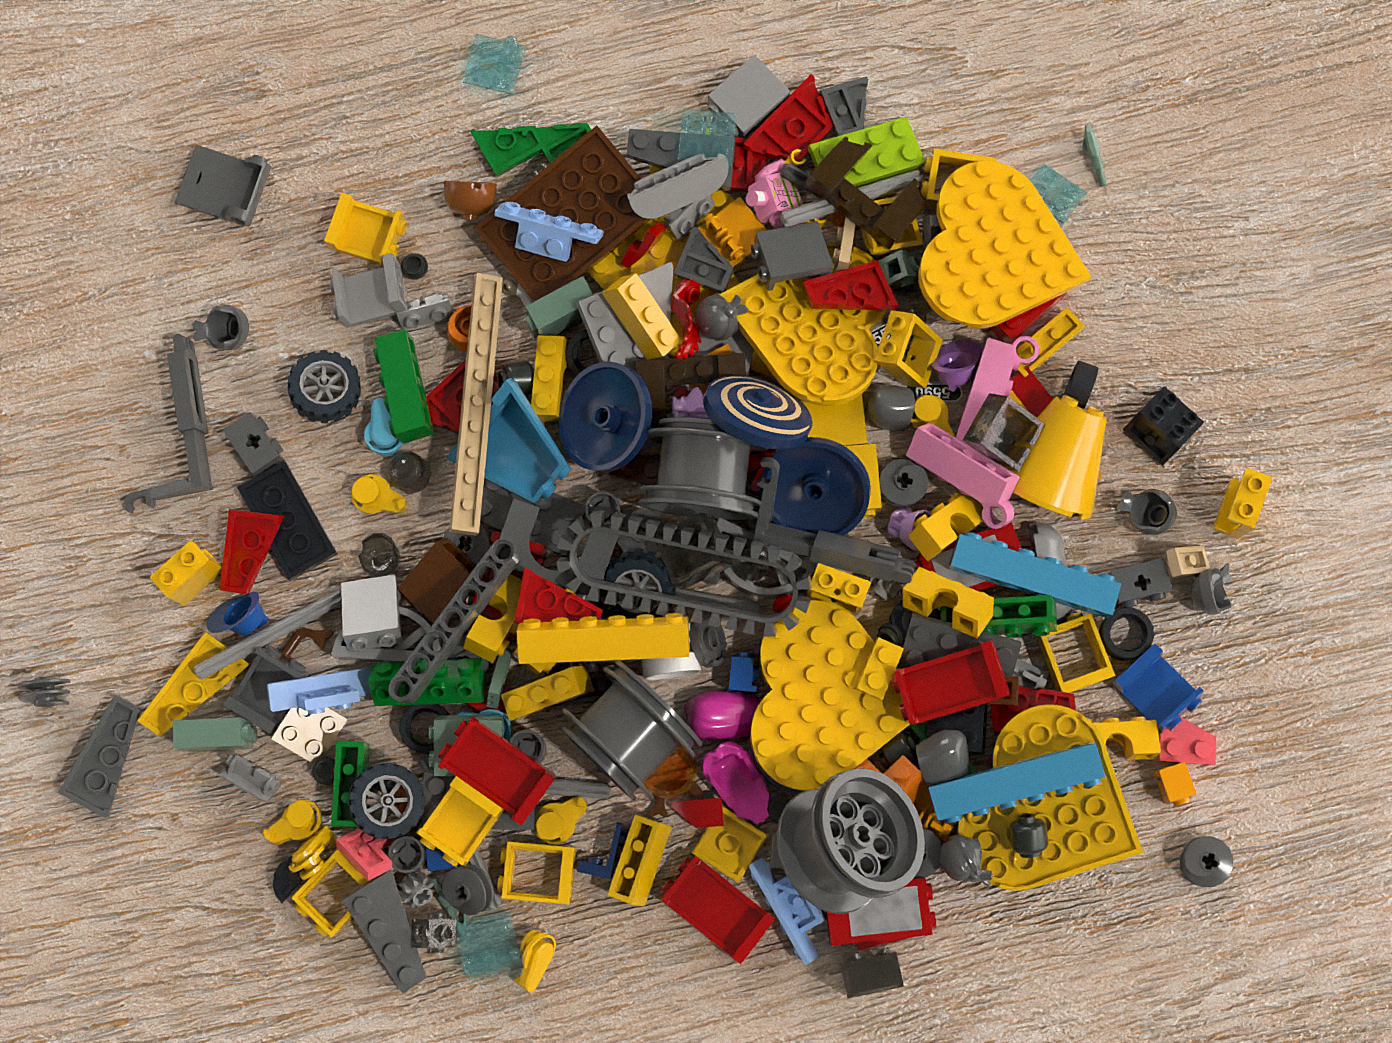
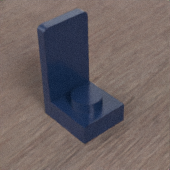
(594, 866)

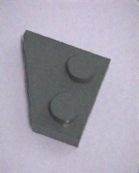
(846, 105)
(704, 263)

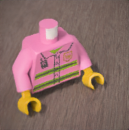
(774, 194)

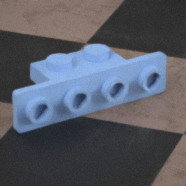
(546, 233)
(320, 691)
(792, 910)

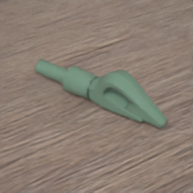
(1091, 149)
(451, 909)

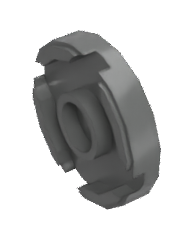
(708, 642)

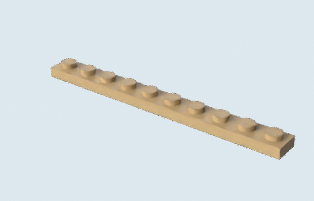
(476, 405)

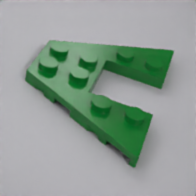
(511, 147)

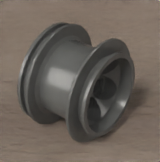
(700, 471)
(630, 731)
(850, 840)

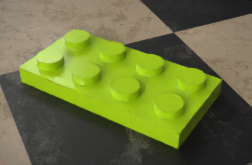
(892, 151)

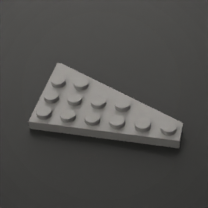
(608, 333)

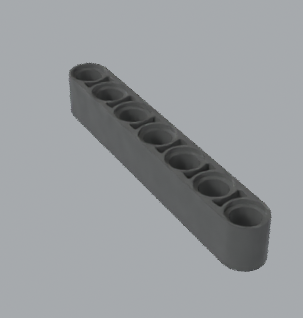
(441, 626)

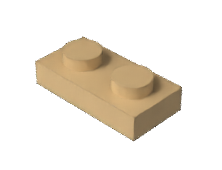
(844, 236)

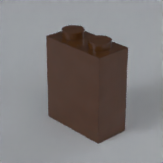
(436, 579)

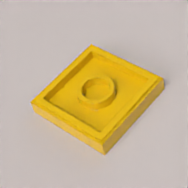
(730, 846)

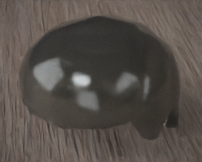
(408, 472)
(379, 555)
(750, 570)

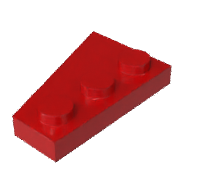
(851, 289)
(246, 547)
(547, 601)
(1028, 698)

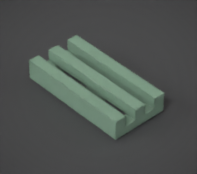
(498, 679)

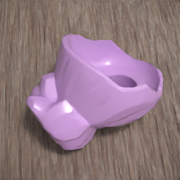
(690, 406)
(902, 524)

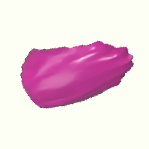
(720, 714)
(737, 781)

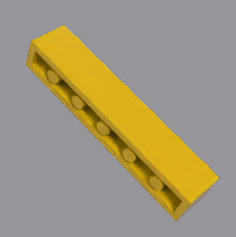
(603, 639)

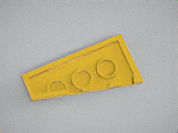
(185, 690)

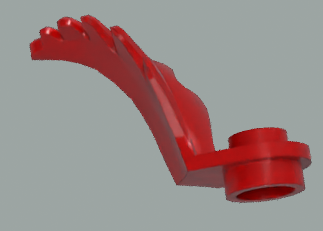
(685, 295)

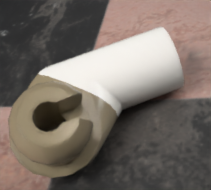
(513, 288)

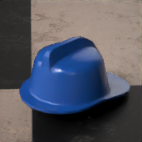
(238, 615)

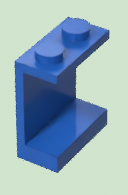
(1158, 690)

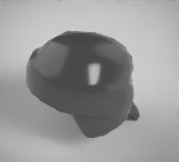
(717, 317)
(225, 328)
(1149, 511)
(1208, 590)
(962, 860)

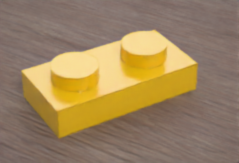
(879, 668)

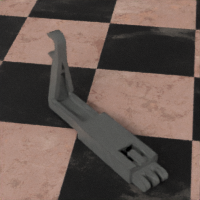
(190, 421)
(827, 547)

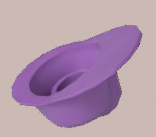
(957, 362)

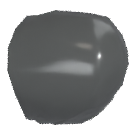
(891, 407)
(943, 756)

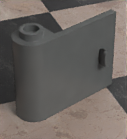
(226, 187)

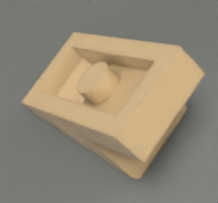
(1185, 562)

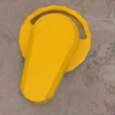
(931, 410)
(377, 496)
(559, 819)
(297, 823)
(308, 854)
(536, 958)

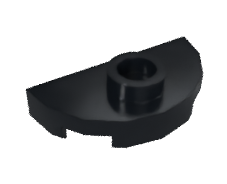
(285, 881)

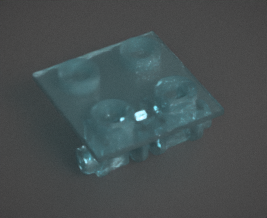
(494, 63)
(707, 133)
(1057, 192)
(489, 945)

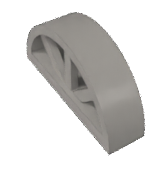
(748, 587)
(388, 654)

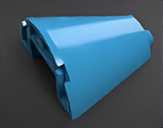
(519, 447)

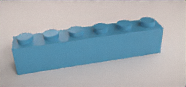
(1035, 575)
(1017, 781)

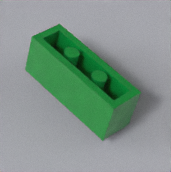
(350, 761)

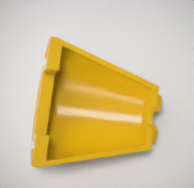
(1064, 460)

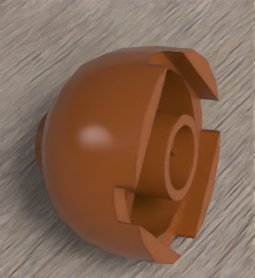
(469, 198)

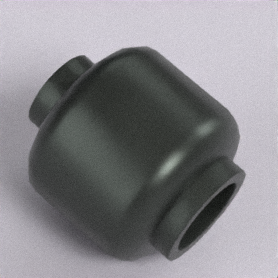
(521, 372)
(899, 745)
(1028, 836)

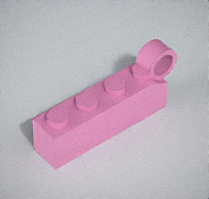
(993, 377)
(966, 469)

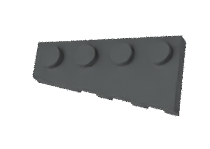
(661, 150)
(100, 764)
(384, 923)

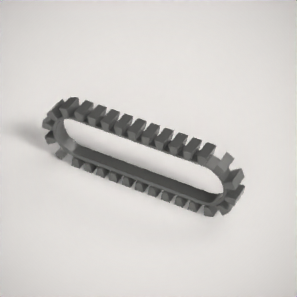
(617, 519)

